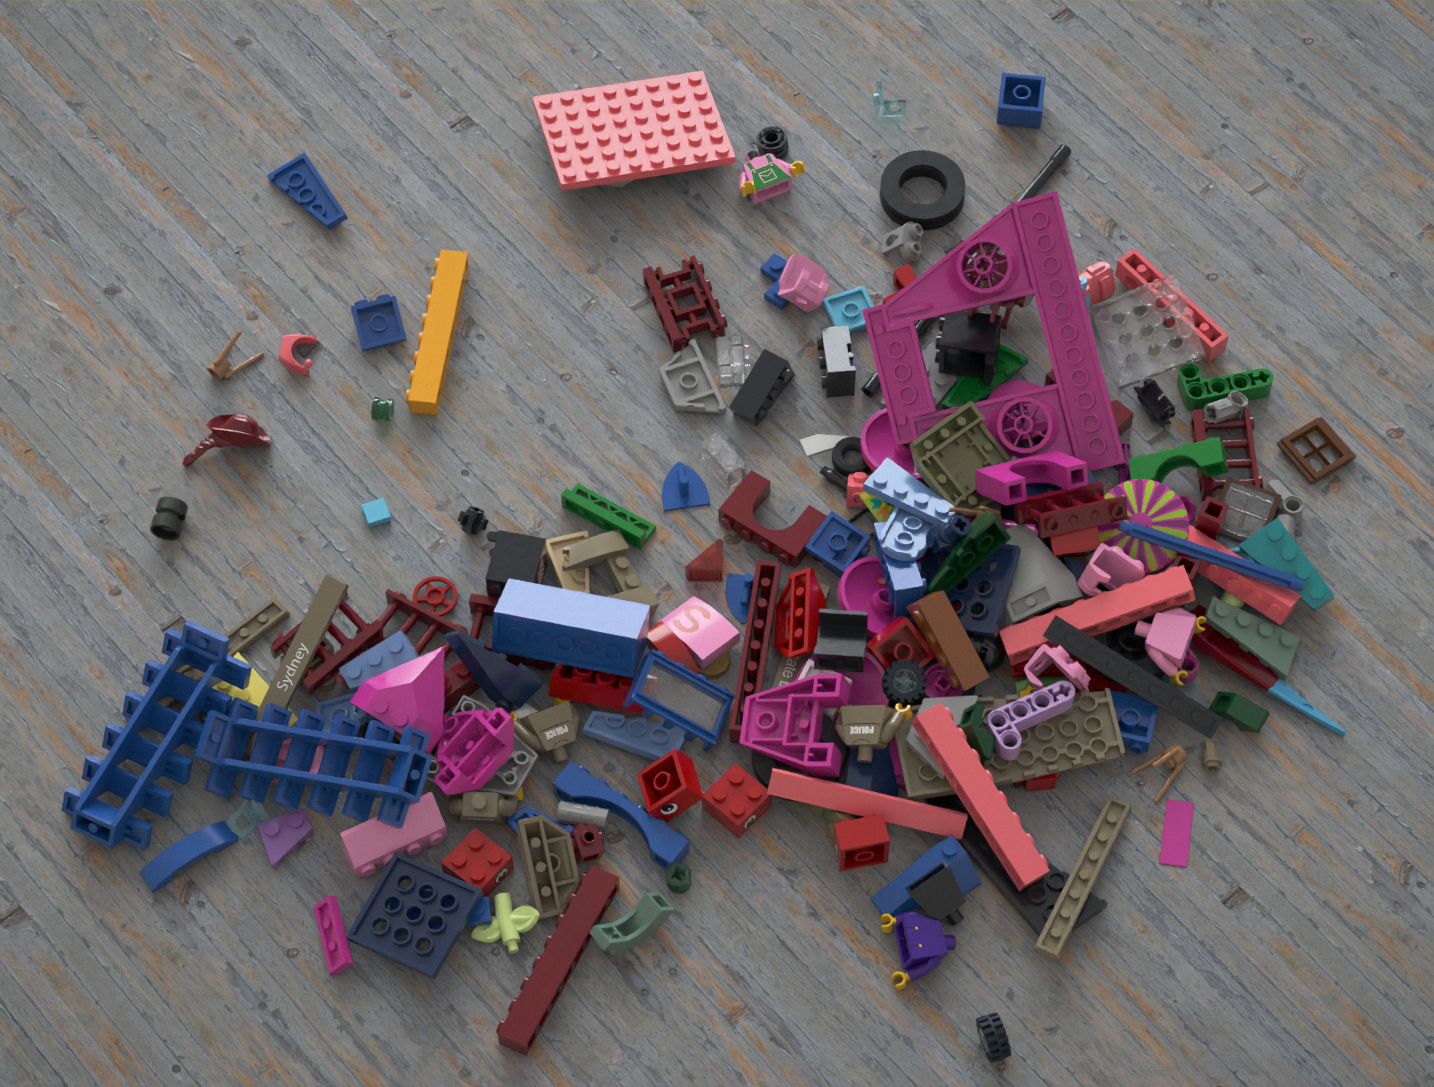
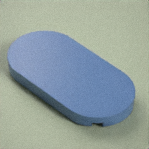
(904, 536)

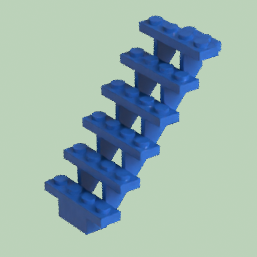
(193, 647)
(226, 738)

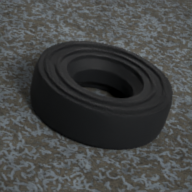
(839, 463)

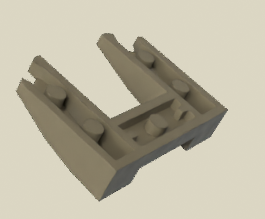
(611, 551)

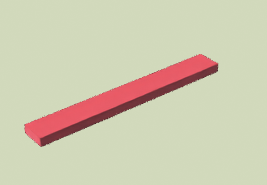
(866, 802)

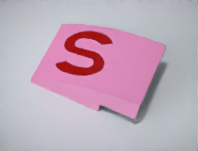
(702, 630)

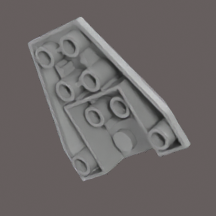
(1038, 579)
(509, 776)

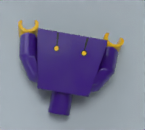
(919, 944)

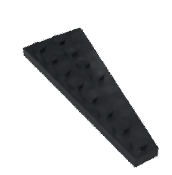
(1035, 900)

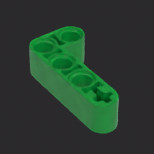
(1253, 384)

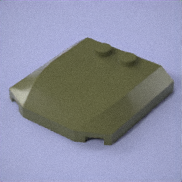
(952, 453)

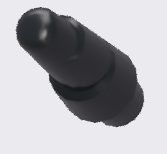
(834, 478)

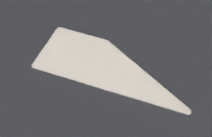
(820, 443)

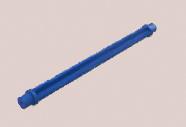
(1210, 555)

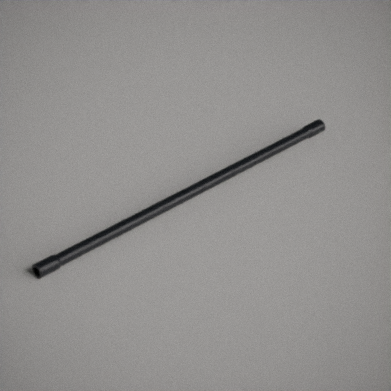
(1055, 161)

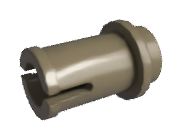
(1211, 761)

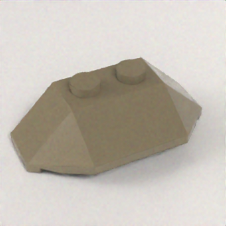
(547, 864)

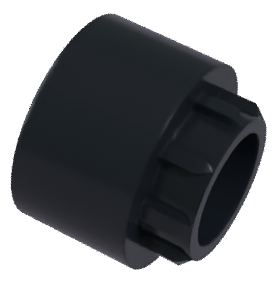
(1126, 637)

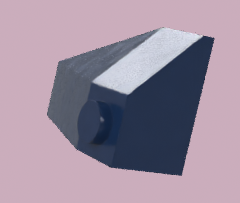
(499, 679)
(873, 776)

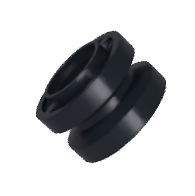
(772, 141)

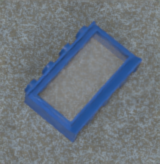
(680, 698)

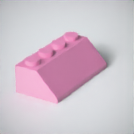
(374, 843)

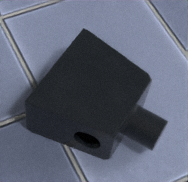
(939, 894)

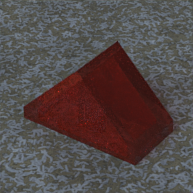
(708, 565)

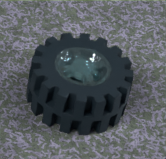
(905, 673)

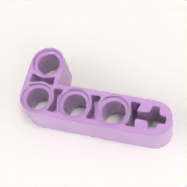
(1057, 699)

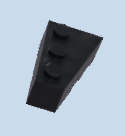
(762, 387)

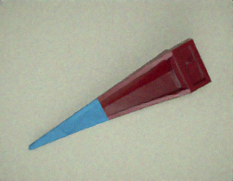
(1247, 665)

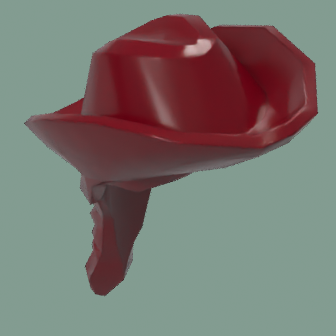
(227, 431)

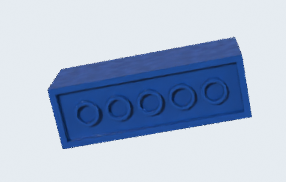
(570, 628)

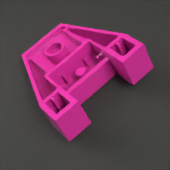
(789, 723)

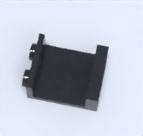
(841, 640)

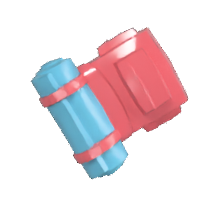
(1097, 284)

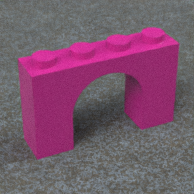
(1008, 480)

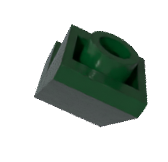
(1240, 710)
(976, 738)

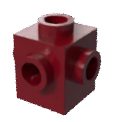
(587, 842)

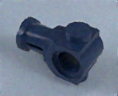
(945, 536)

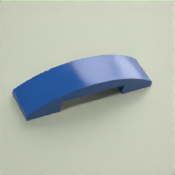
(186, 852)

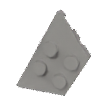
(691, 382)
(940, 383)
(956, 706)

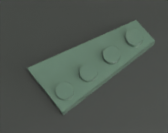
(1265, 640)

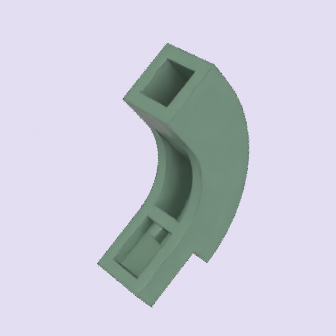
(634, 926)

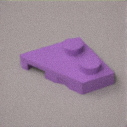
(284, 834)

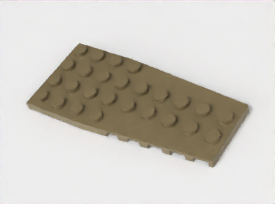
(1065, 742)

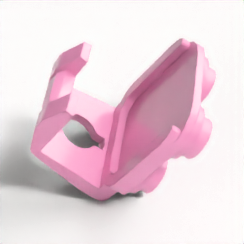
(803, 283)
(1111, 569)
(1062, 661)

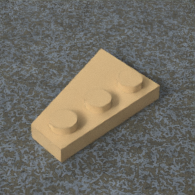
(574, 579)

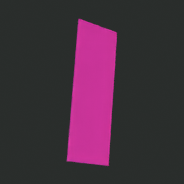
(1176, 833)

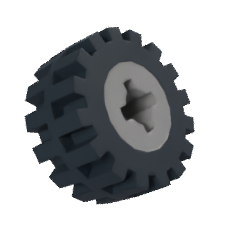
(993, 1037)

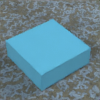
(376, 512)

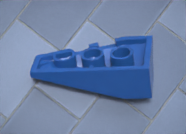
(895, 898)

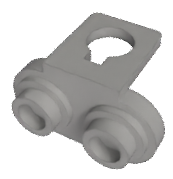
(908, 241)

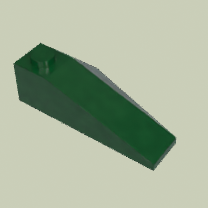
(970, 552)

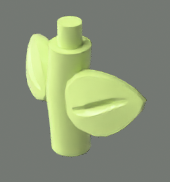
(507, 923)

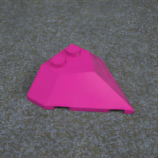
(408, 696)
(473, 749)

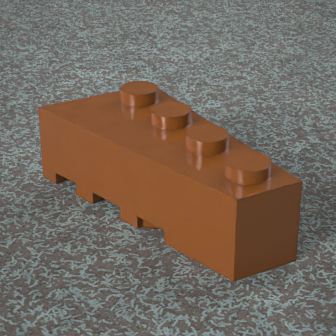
(948, 640)

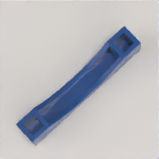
(580, 787)

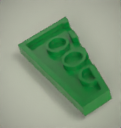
(974, 389)

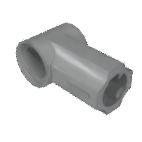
(1226, 408)
(1287, 501)

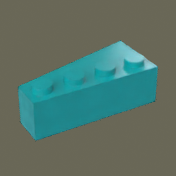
(1279, 551)

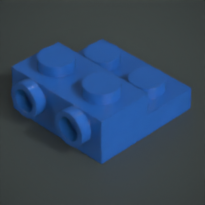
(378, 322)
(838, 544)
(1135, 720)

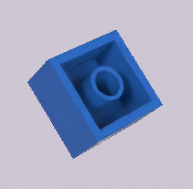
(1021, 100)

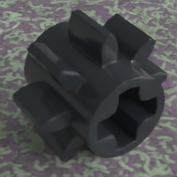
(473, 520)

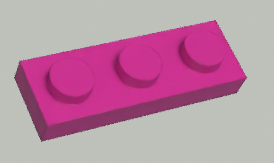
(332, 935)

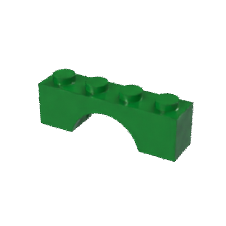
(1206, 456)

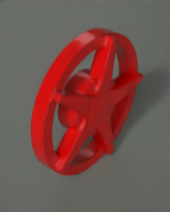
(436, 596)

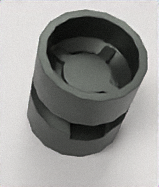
(168, 521)

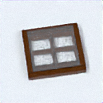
(1316, 450)
(1249, 508)

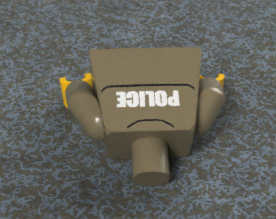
(869, 727)
(549, 728)
(483, 807)

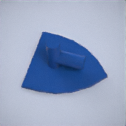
(683, 489)
(739, 594)

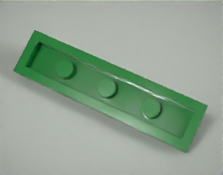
(607, 519)

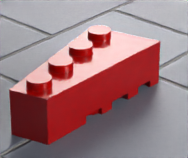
(591, 687)

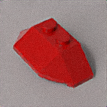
(799, 614)

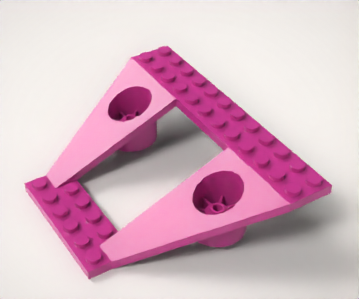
(1038, 264)

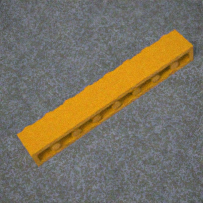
(438, 332)

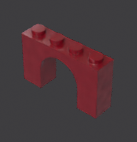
(1210, 522)
(785, 544)

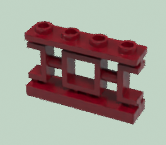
(668, 307)

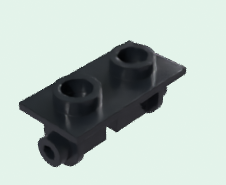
(1161, 409)

